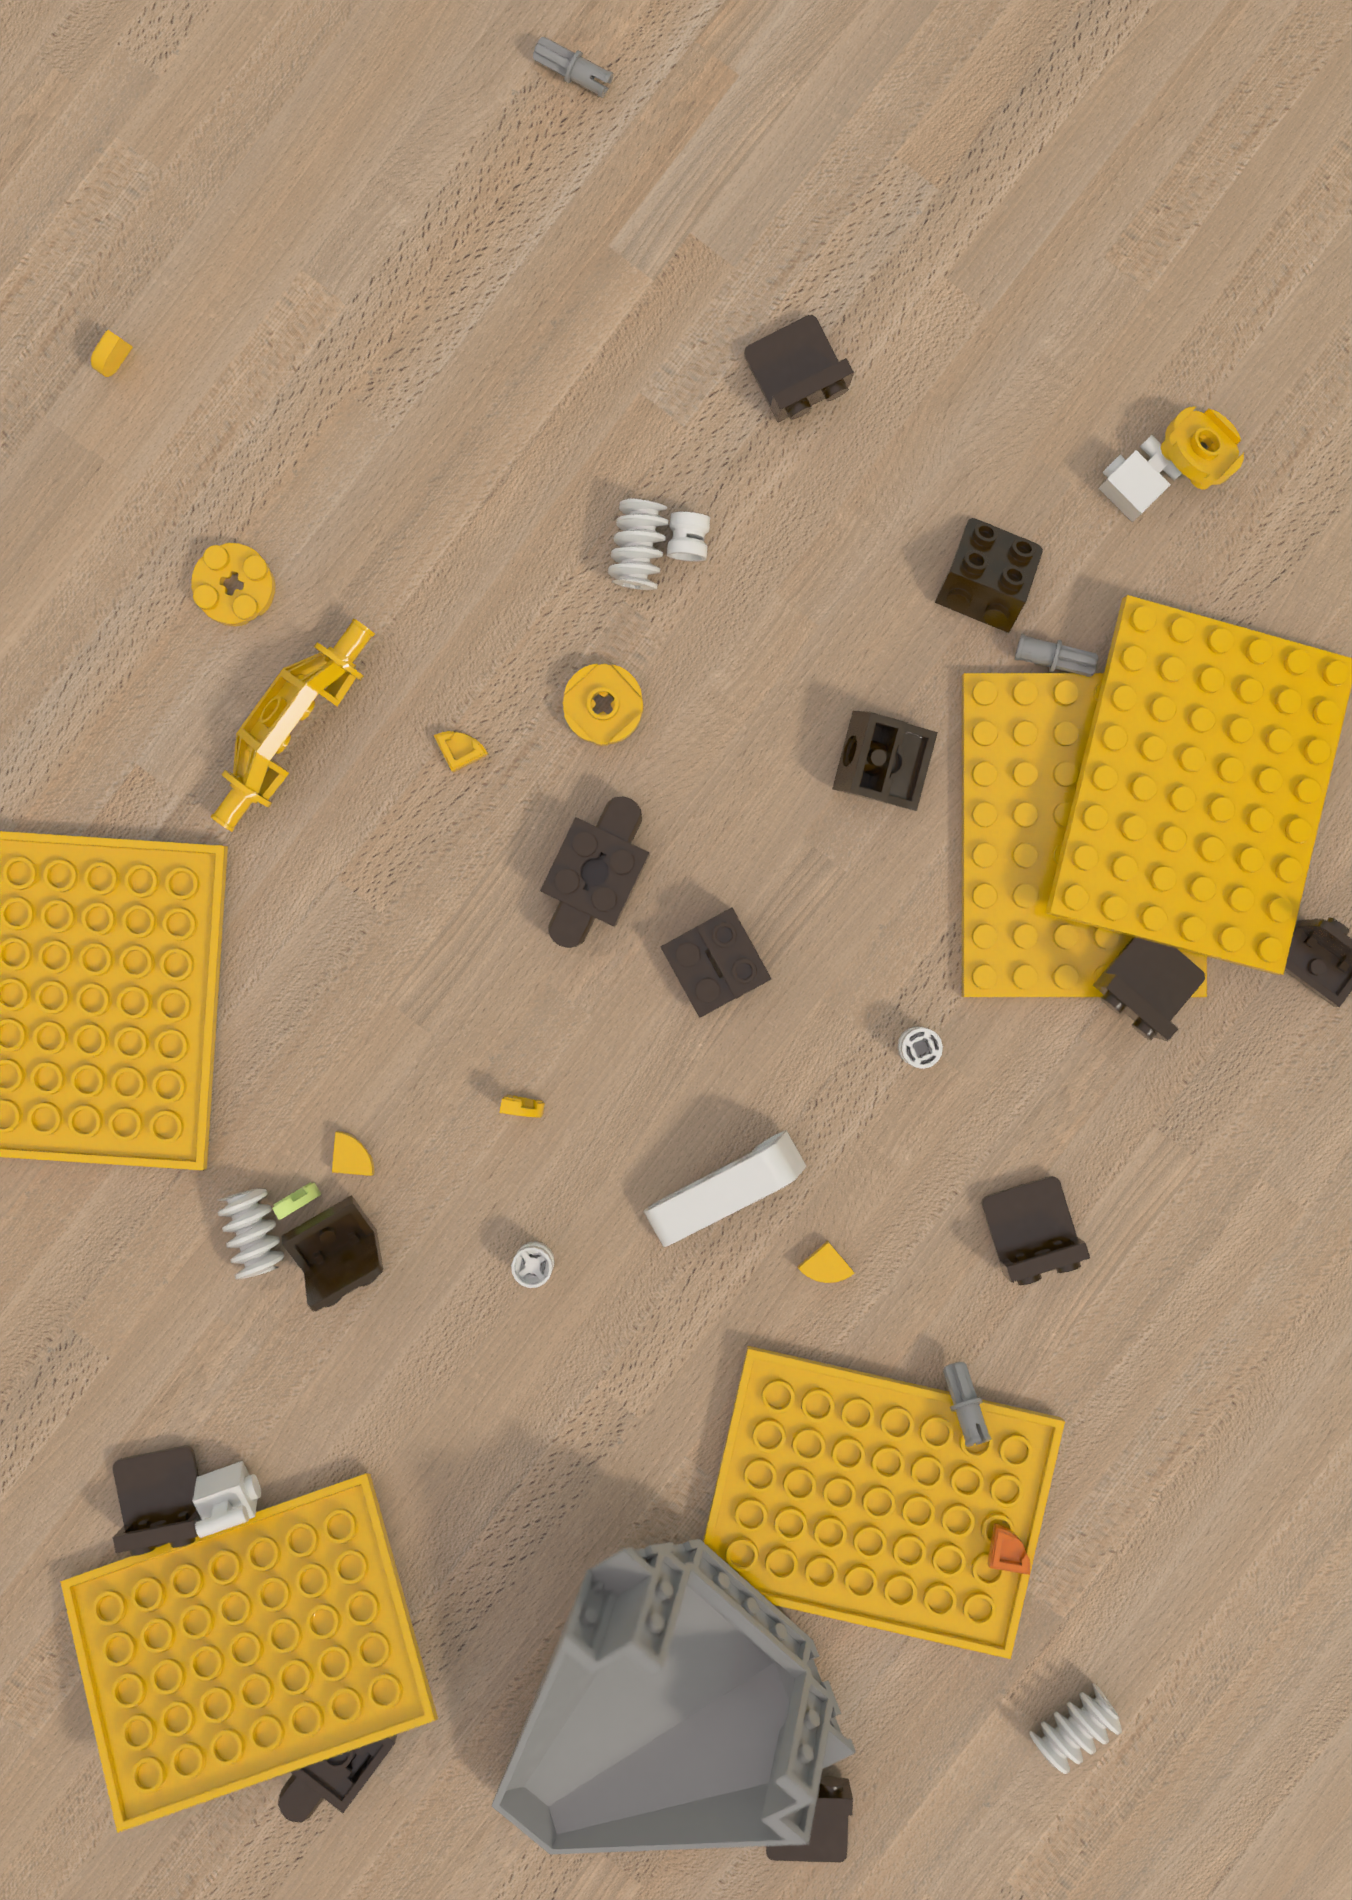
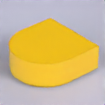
(109, 354)

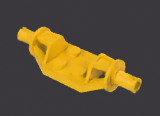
(278, 712)

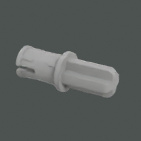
(572, 66)
(1056, 656)
(966, 1404)

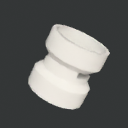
(688, 536)
(913, 1046)
(527, 1268)

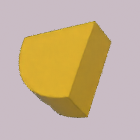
(459, 749)
(521, 1106)
(351, 1156)
(826, 1265)

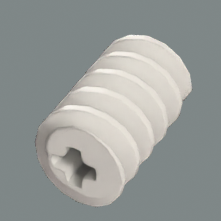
(637, 544)
(251, 1233)
(1077, 1730)

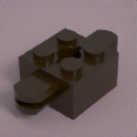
(595, 872)
(331, 1779)

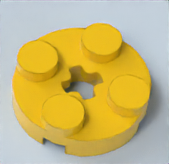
(1191, 459)
(220, 563)
(602, 727)

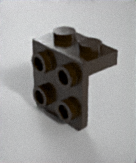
(797, 368)
(990, 575)
(1322, 958)
(1149, 986)
(1033, 1231)
(335, 1253)
(156, 1500)
(829, 1827)

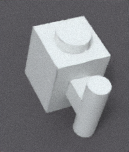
(1137, 482)
(225, 1498)

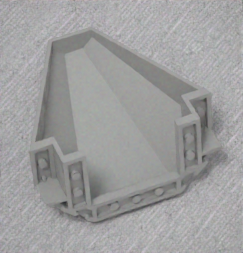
(673, 1715)

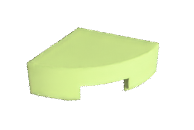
(296, 1200)

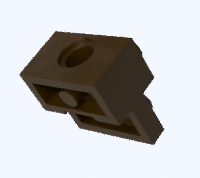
(884, 760)
(733, 954)

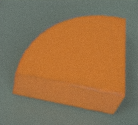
(1007, 1551)

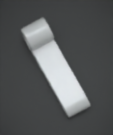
(726, 1190)

